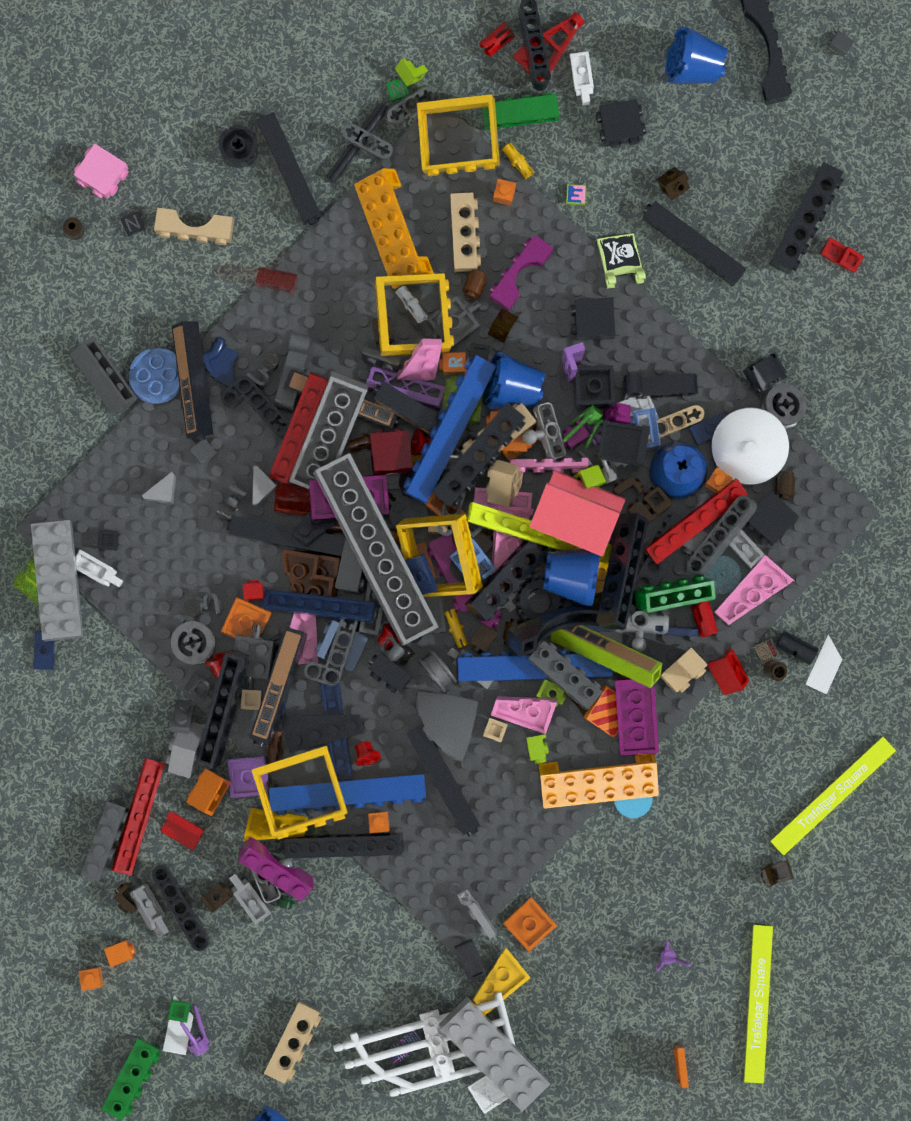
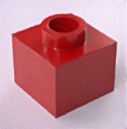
(253, 590)

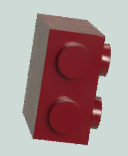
(390, 452)

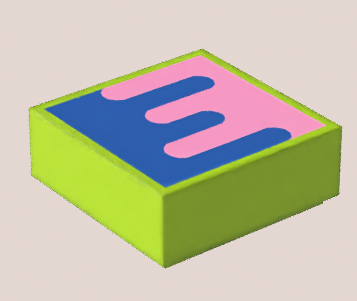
(576, 194)

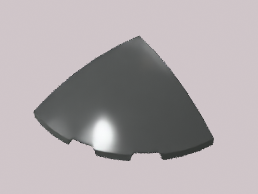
(447, 721)

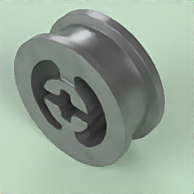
(785, 397)
(189, 627)
(437, 670)

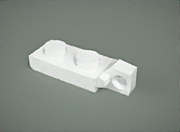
(582, 76)
(96, 569)

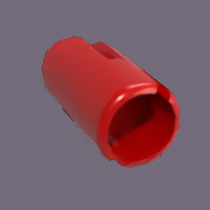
(492, 43)
(704, 619)

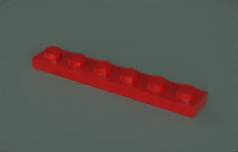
(298, 427)
(695, 521)
(138, 817)

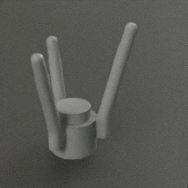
(609, 473)

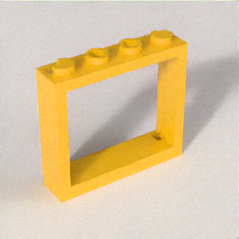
(455, 105)
(407, 349)
(464, 548)
(302, 826)

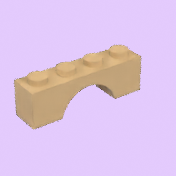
(217, 229)

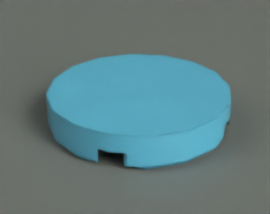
(634, 807)

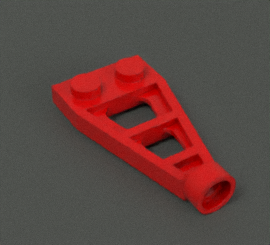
(565, 26)

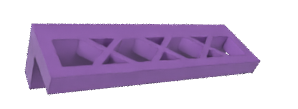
(572, 356)
(419, 397)

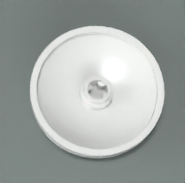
(750, 445)

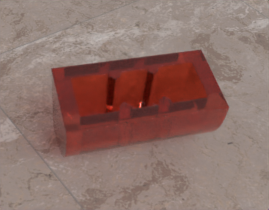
(276, 279)
(292, 499)

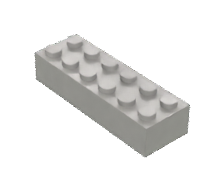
(329, 427)
(57, 580)
(494, 1054)

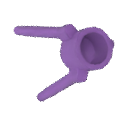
(668, 957)
(197, 1045)

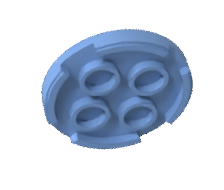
(154, 376)

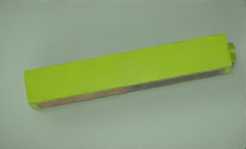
(609, 654)

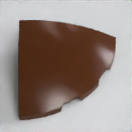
(311, 572)

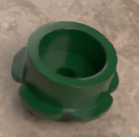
(285, 902)

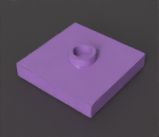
(242, 778)

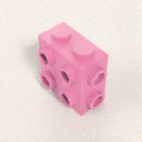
(100, 172)

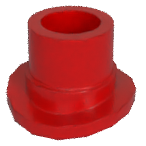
(418, 441)
(387, 632)
(215, 663)
(366, 754)

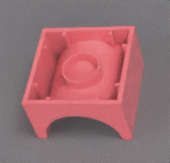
(577, 513)

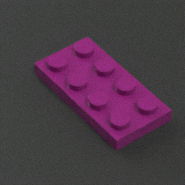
(376, 485)
(636, 717)

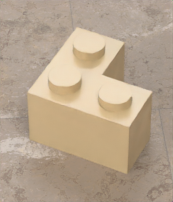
(503, 483)
(684, 669)

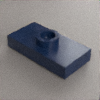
(705, 430)
(422, 574)
(43, 653)

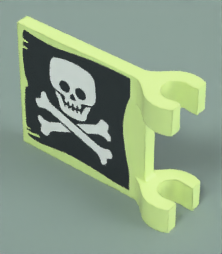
(619, 257)

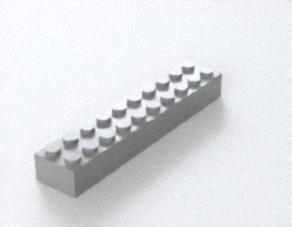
(375, 549)

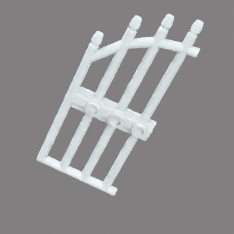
(436, 1042)

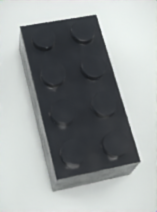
(663, 653)

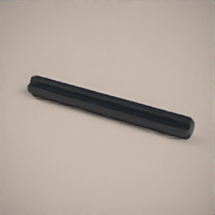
(352, 150)

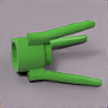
(591, 415)

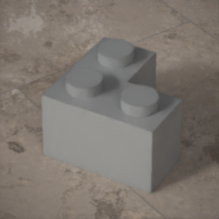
(184, 751)

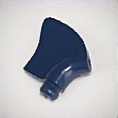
(220, 362)

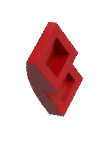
(841, 255)

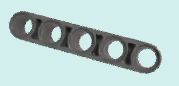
(730, 531)

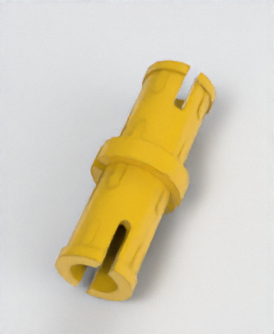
(518, 161)
(456, 628)

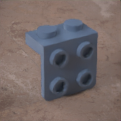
(324, 647)

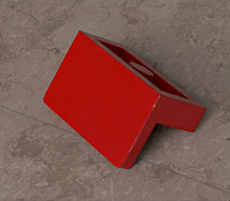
(729, 673)
(182, 830)

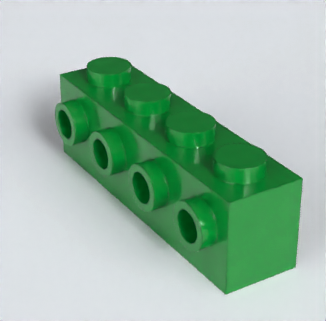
(674, 594)
(131, 1078)

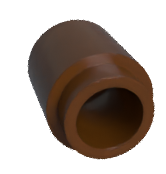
(474, 284)

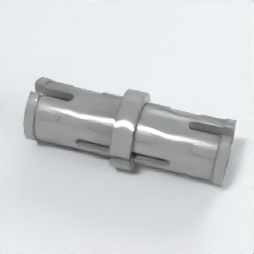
(411, 304)

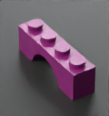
(535, 254)
(441, 550)
(291, 880)

